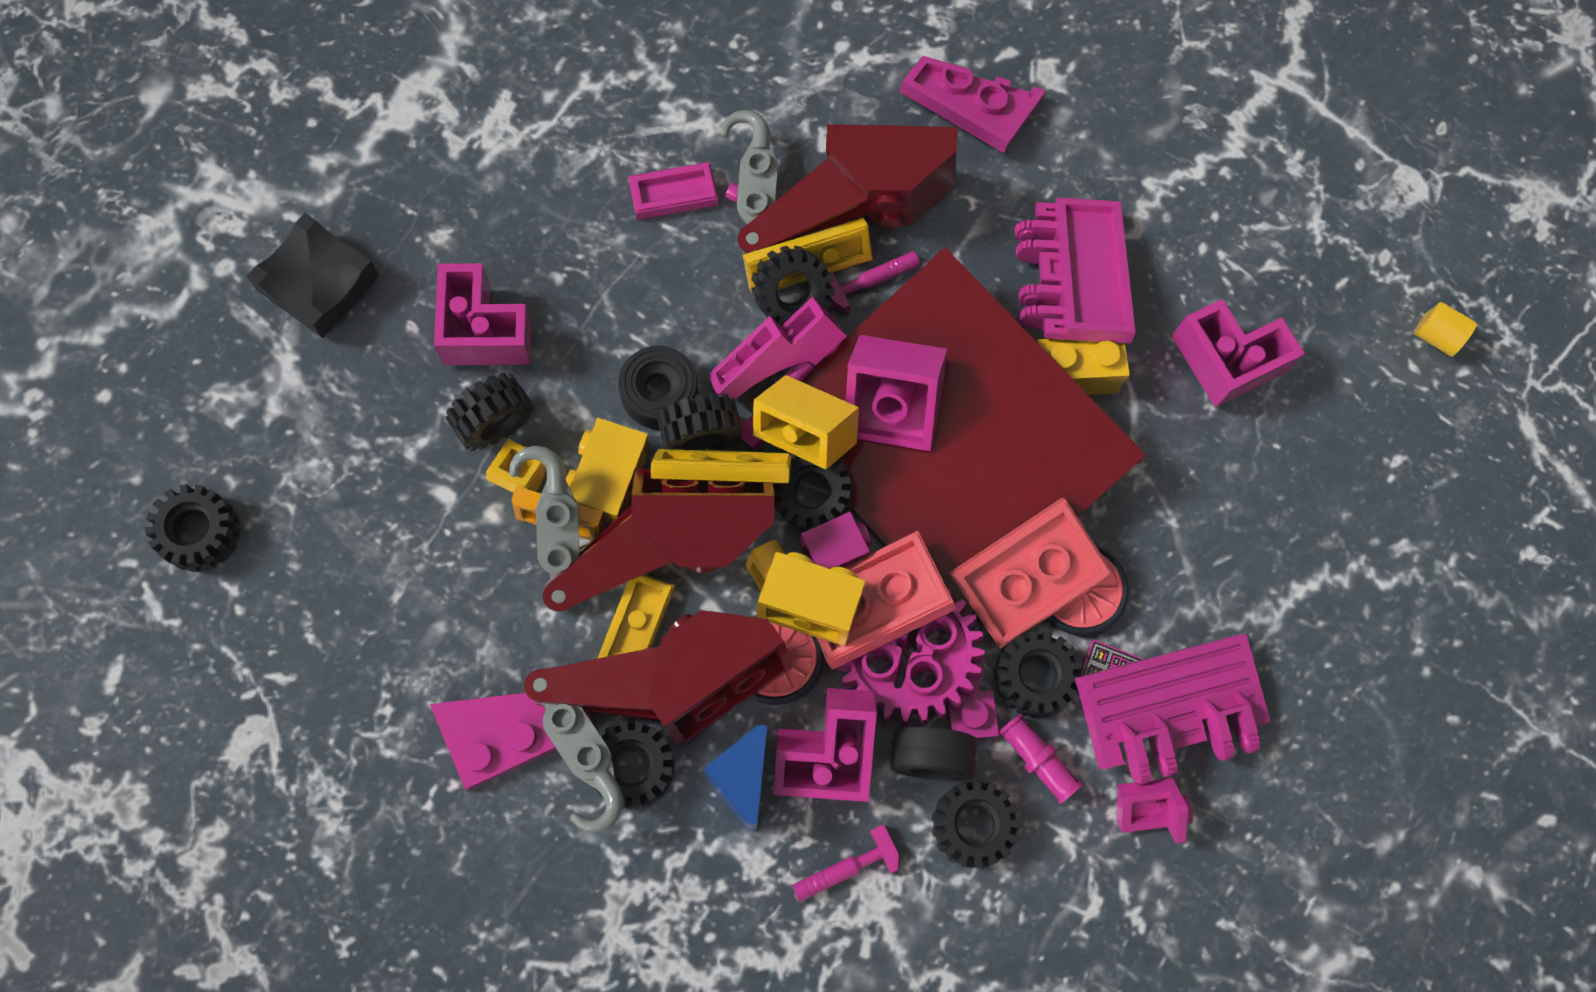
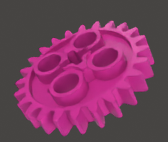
(948, 662)

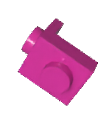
(1154, 806)

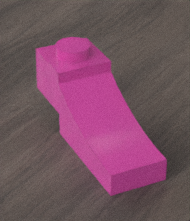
(771, 348)

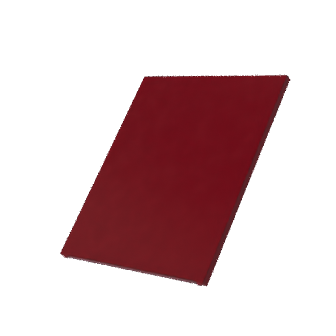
(1005, 434)

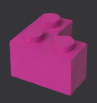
(472, 328)
(1229, 360)
(833, 761)

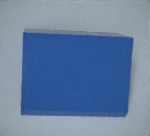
(738, 776)

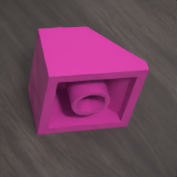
(896, 390)

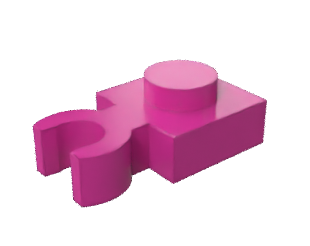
(976, 713)

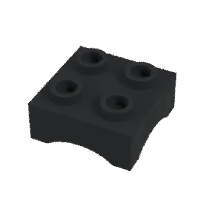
(313, 276)

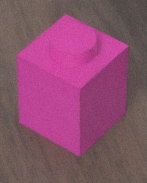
(836, 542)

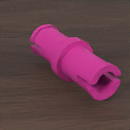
(1040, 758)

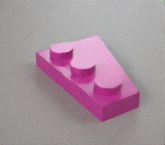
(977, 105)
(492, 735)

